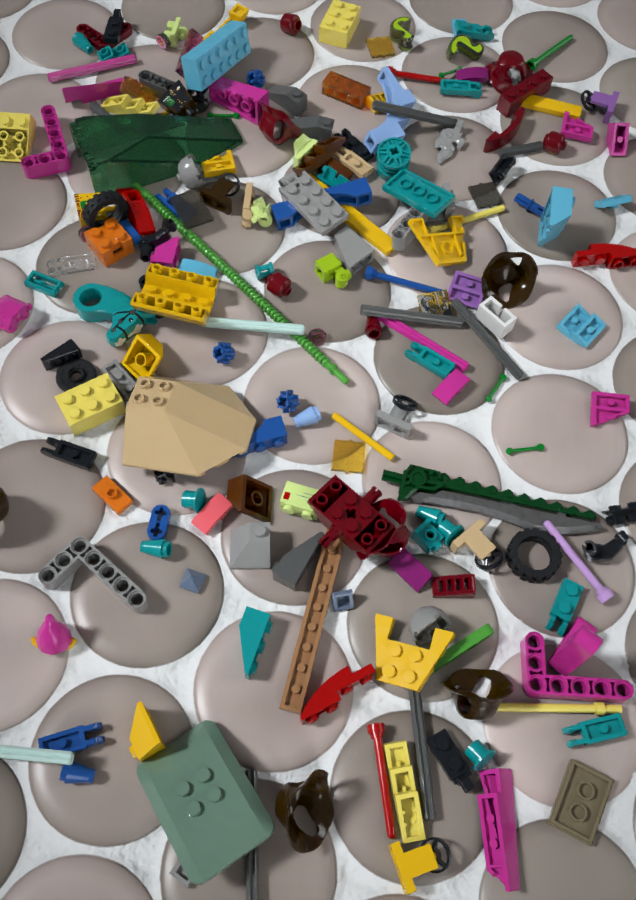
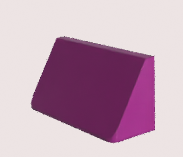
(410, 570)

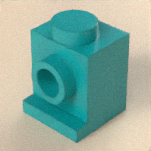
(427, 544)

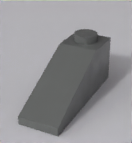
(289, 98)
(314, 126)
(295, 563)

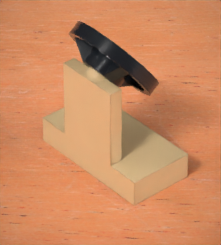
(479, 545)

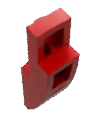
(138, 211)
(609, 254)
(327, 696)

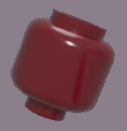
(290, 23)
(554, 142)
(279, 284)

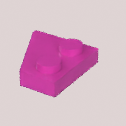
(576, 129)

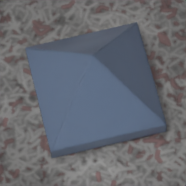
(192, 581)
(342, 600)

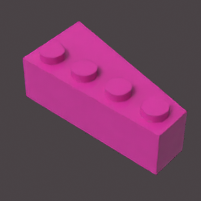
(239, 98)

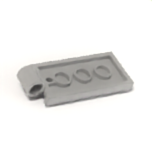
(312, 202)

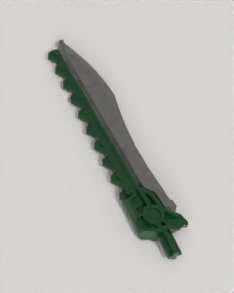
(425, 486)

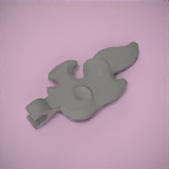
(446, 139)

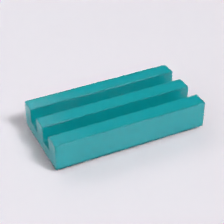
(42, 286)

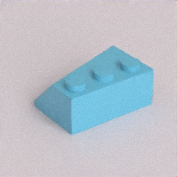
(555, 214)

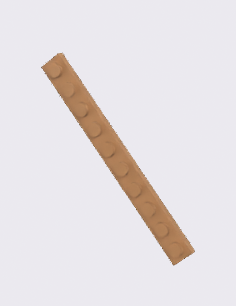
(311, 628)

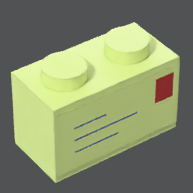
(295, 500)

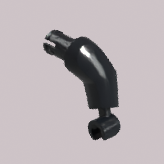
(149, 242)
(602, 553)

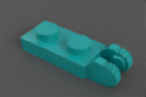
(474, 30)
(460, 87)
(430, 360)
(564, 605)
(597, 730)

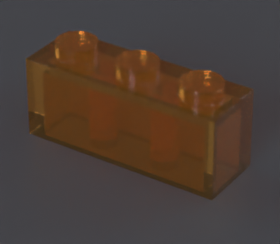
(345, 90)

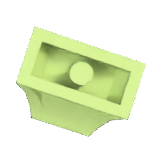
(302, 147)

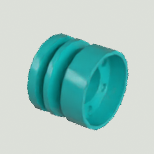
(392, 156)

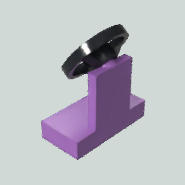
(600, 99)

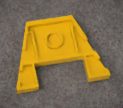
(444, 247)
(404, 663)

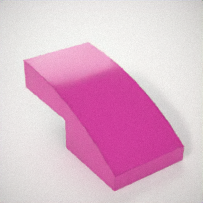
(450, 386)

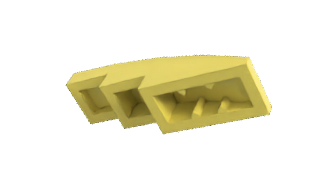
(125, 105)
(404, 791)

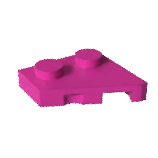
(607, 407)

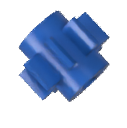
(256, 78)
(223, 352)
(287, 401)

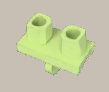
(175, 32)
(261, 212)

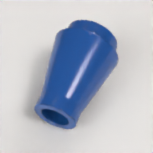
(77, 773)

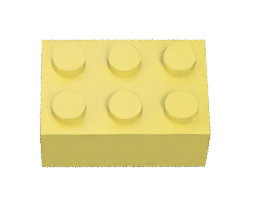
(339, 24)
(90, 404)

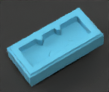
(613, 202)

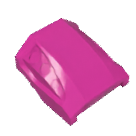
(11, 312)

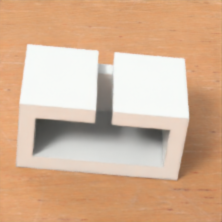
(488, 315)

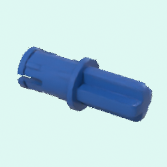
(529, 204)

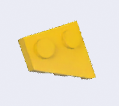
(219, 165)

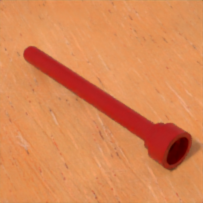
(414, 76)
(377, 732)

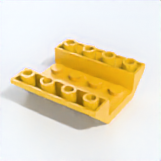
(176, 294)

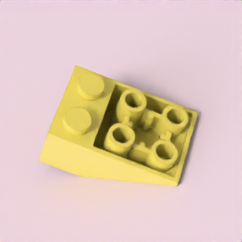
(16, 136)

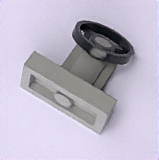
(397, 419)

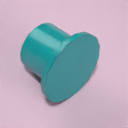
(194, 499)
(450, 531)
(479, 754)

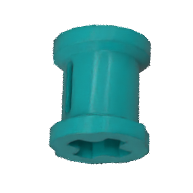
(258, 269)

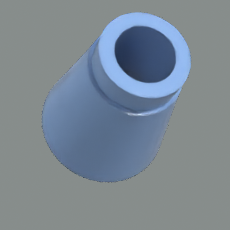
(307, 417)

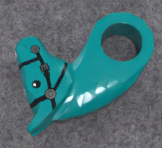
(113, 306)

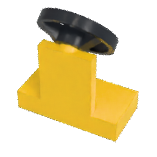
(418, 861)

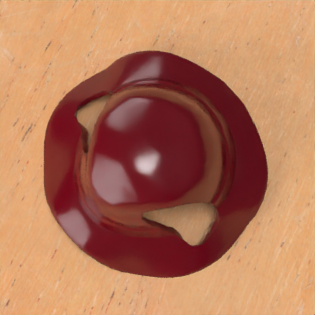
(499, 71)
(267, 123)
(397, 538)

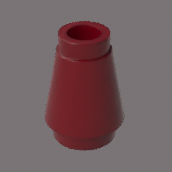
(373, 328)

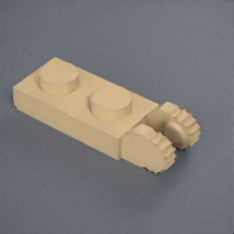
(353, 162)
(247, 213)

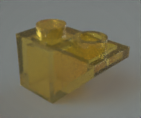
(137, 90)

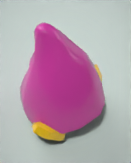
(53, 636)

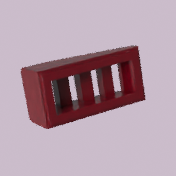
(462, 593)

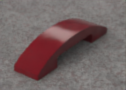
(498, 140)

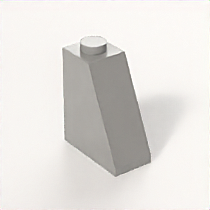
(352, 250)

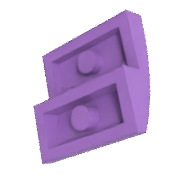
(466, 289)

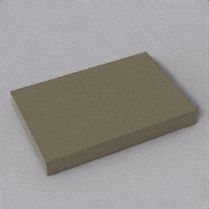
(580, 802)

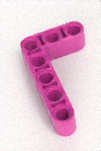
(49, 162)
(575, 647)
(565, 683)

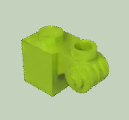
(330, 268)

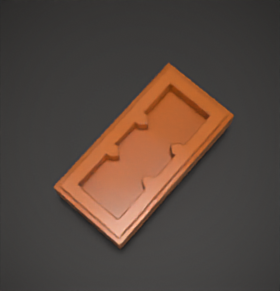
(112, 495)

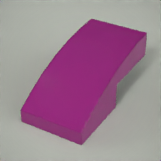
(474, 74)

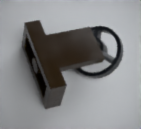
(216, 196)

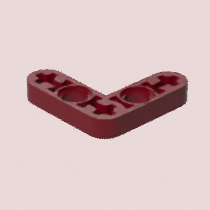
(98, 42)

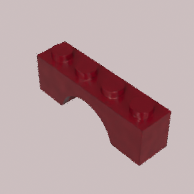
(512, 99)

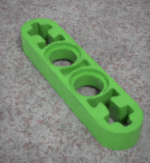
(464, 646)

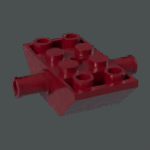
(365, 526)

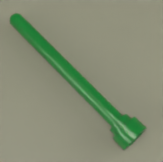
(534, 62)

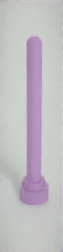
(602, 593)

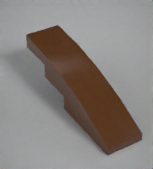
(322, 153)

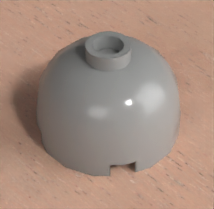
(190, 172)
(424, 622)

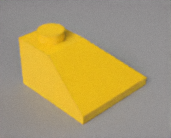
(143, 355)
(144, 735)

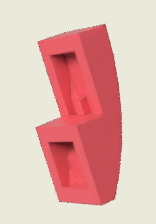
(211, 513)

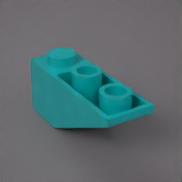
(253, 628)

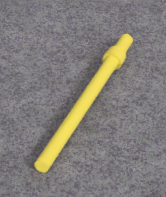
(434, 229)
(597, 708)

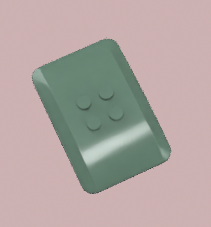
(204, 802)

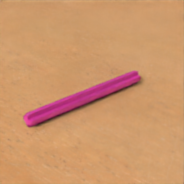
(92, 68)
(415, 336)

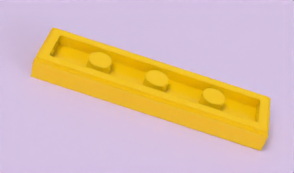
(551, 106)

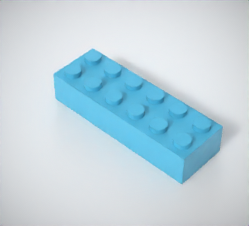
(215, 55)

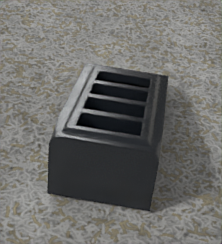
(60, 355)

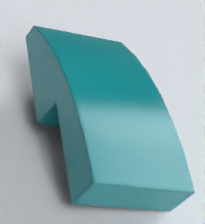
(108, 53)

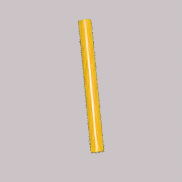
(364, 437)

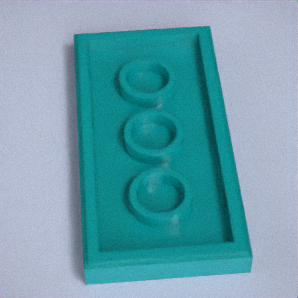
(418, 193)

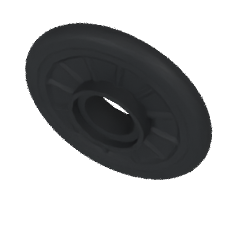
(73, 366)

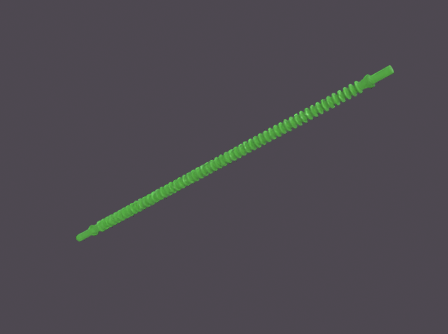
(237, 280)

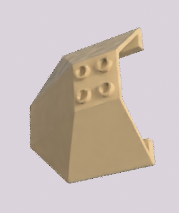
(184, 426)

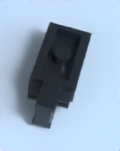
(114, 28)
(451, 760)

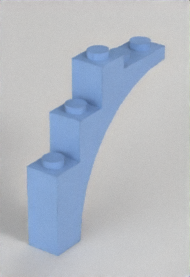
(393, 124)

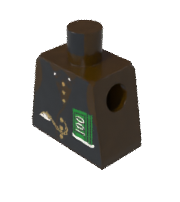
(178, 101)

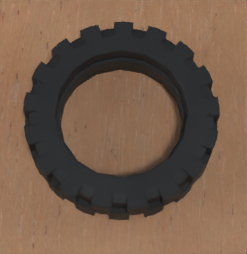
(100, 201)
(543, 539)

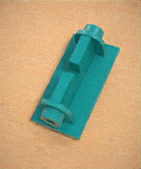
(329, 177)

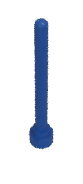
(372, 273)

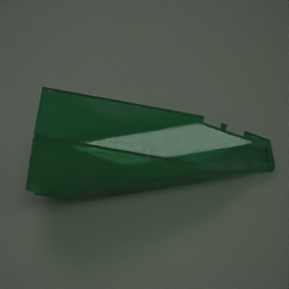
(147, 146)

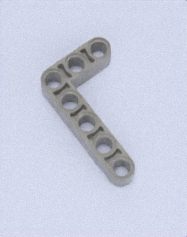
(402, 233)
(99, 570)

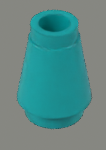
(81, 42)
(436, 516)
(159, 548)

